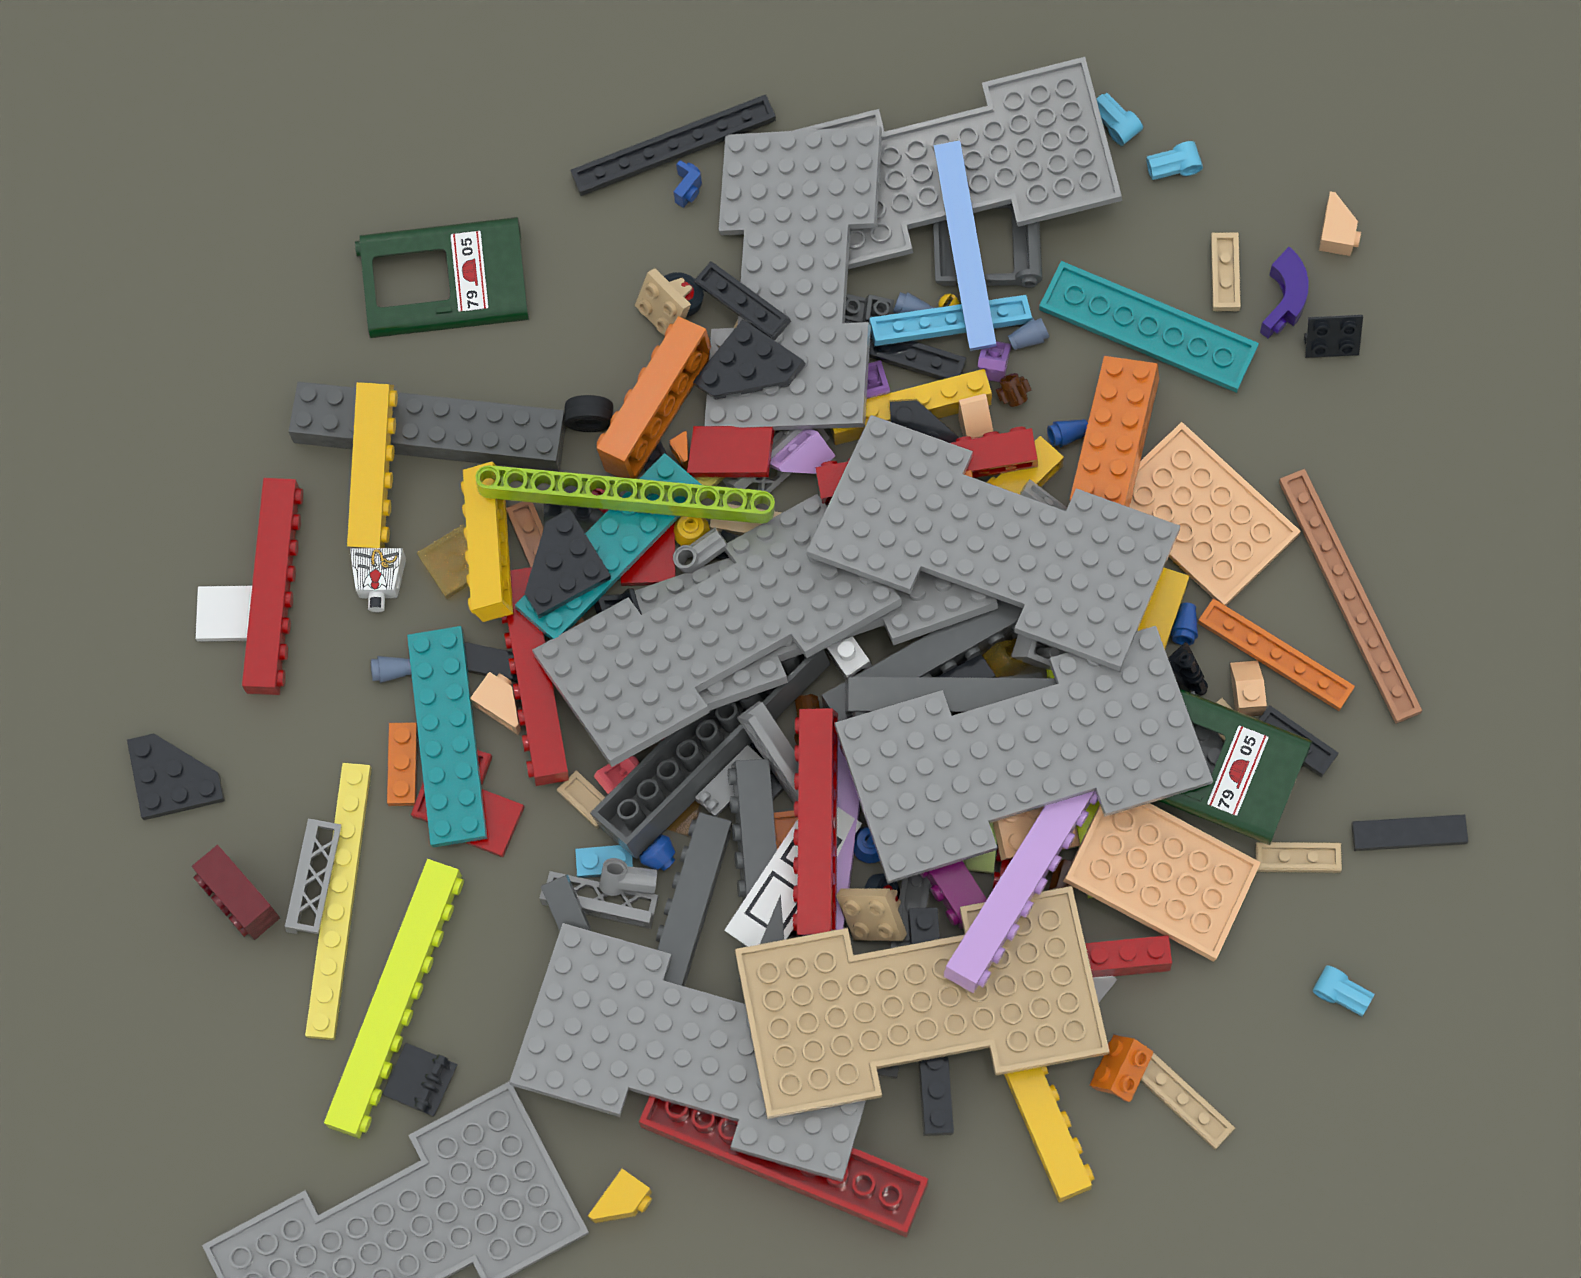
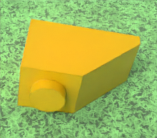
(621, 1199)

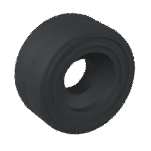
(588, 413)

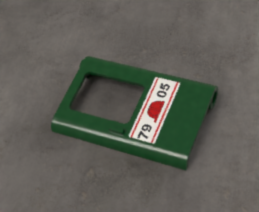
(482, 274)
(1250, 775)

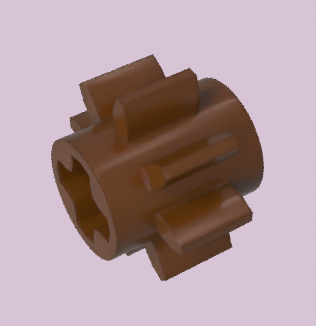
(1013, 389)

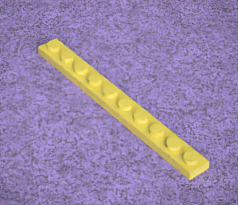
(339, 904)

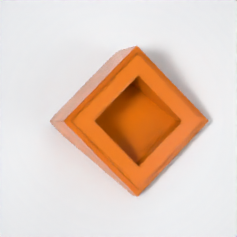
(680, 449)

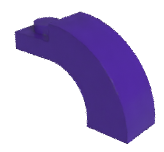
(1293, 281)

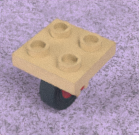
(668, 297)
(873, 911)

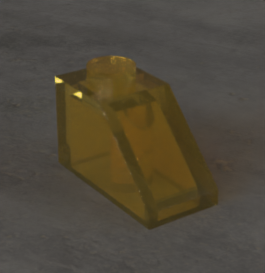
(1000, 659)

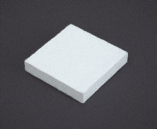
(223, 613)

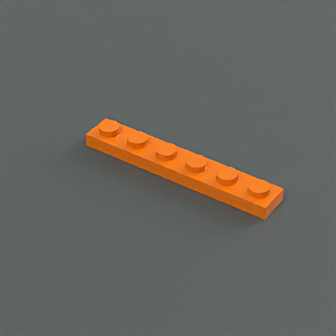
(1276, 654)

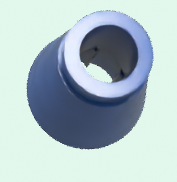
(1065, 432)
(1185, 625)

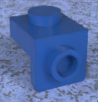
(689, 186)

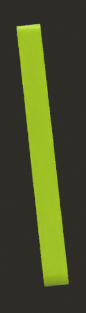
(615, 485)

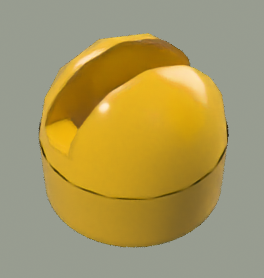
(944, 299)

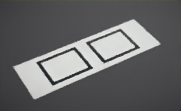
(777, 878)

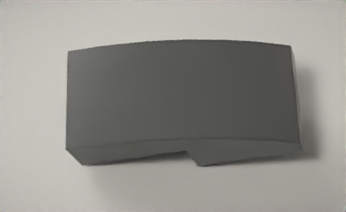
(861, 309)

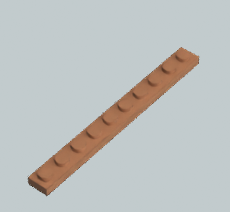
(1350, 596)

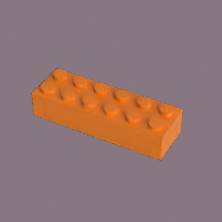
(654, 399)
(1117, 429)

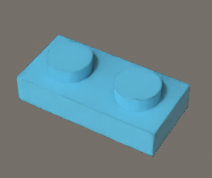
(590, 860)

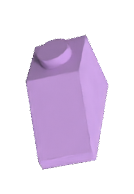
(803, 453)

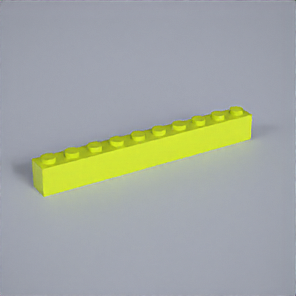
(393, 999)

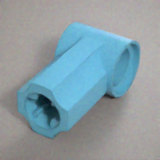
(1120, 124)
(1182, 160)
(1335, 987)

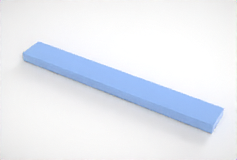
(965, 246)

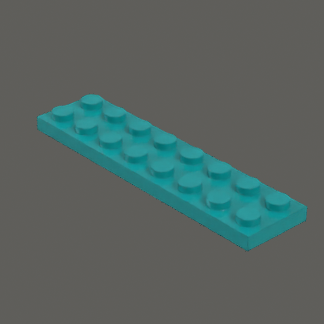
(1148, 326)
(619, 541)
(447, 737)

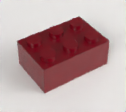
(234, 893)

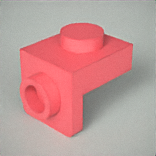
(610, 776)

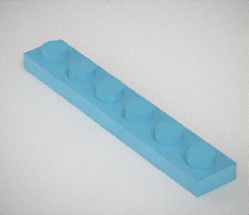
(944, 321)

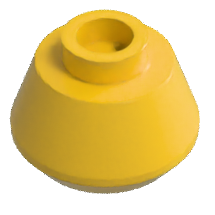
(690, 529)

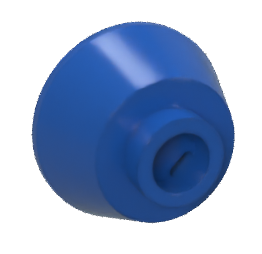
(864, 849)
(659, 854)

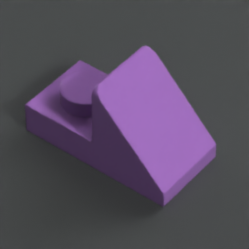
(995, 360)
(877, 380)

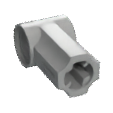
(701, 550)
(618, 877)

